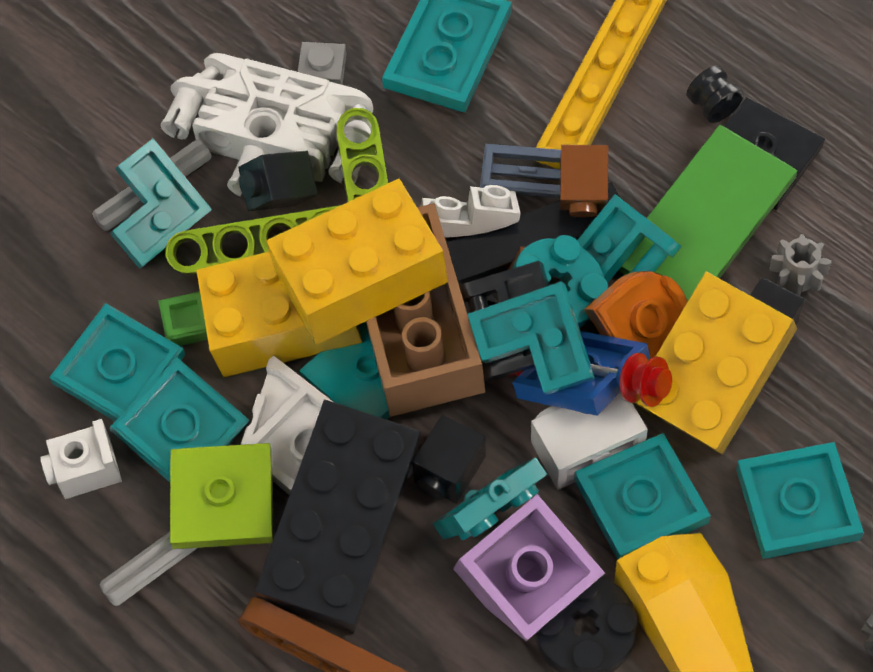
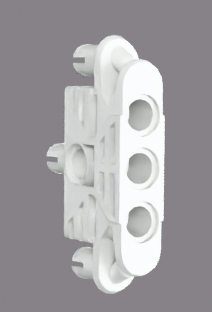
(262, 101)

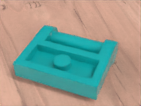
(619, 232)

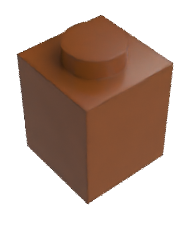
(583, 179)

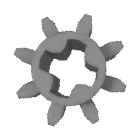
(800, 265)

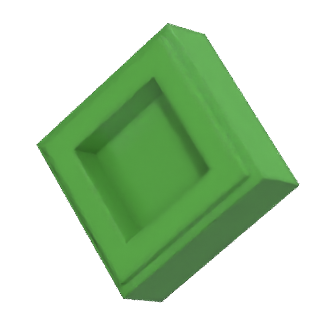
(183, 319)

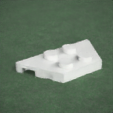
(285, 419)

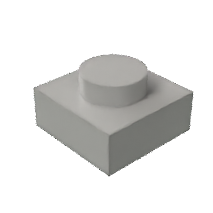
(323, 60)

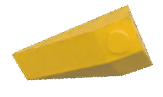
(685, 604)

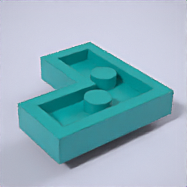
(168, 202)
(536, 322)

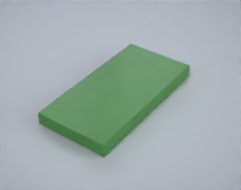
(715, 207)

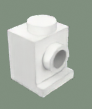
(81, 461)

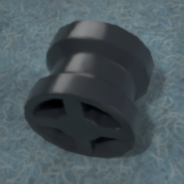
(715, 94)

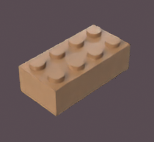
(427, 343)

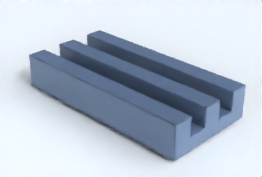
(523, 153)

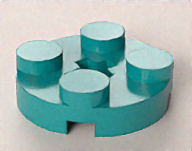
(571, 264)

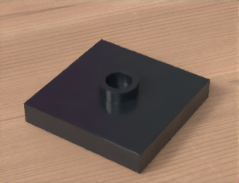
(776, 136)

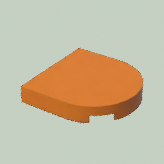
(639, 308)

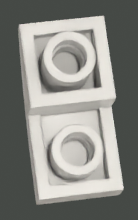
(484, 211)

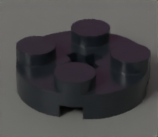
(591, 653)

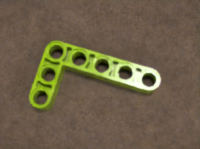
(257, 230)

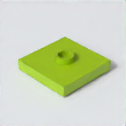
(221, 496)

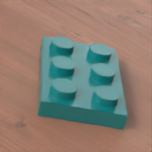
(446, 50)

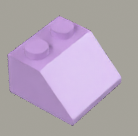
(528, 568)

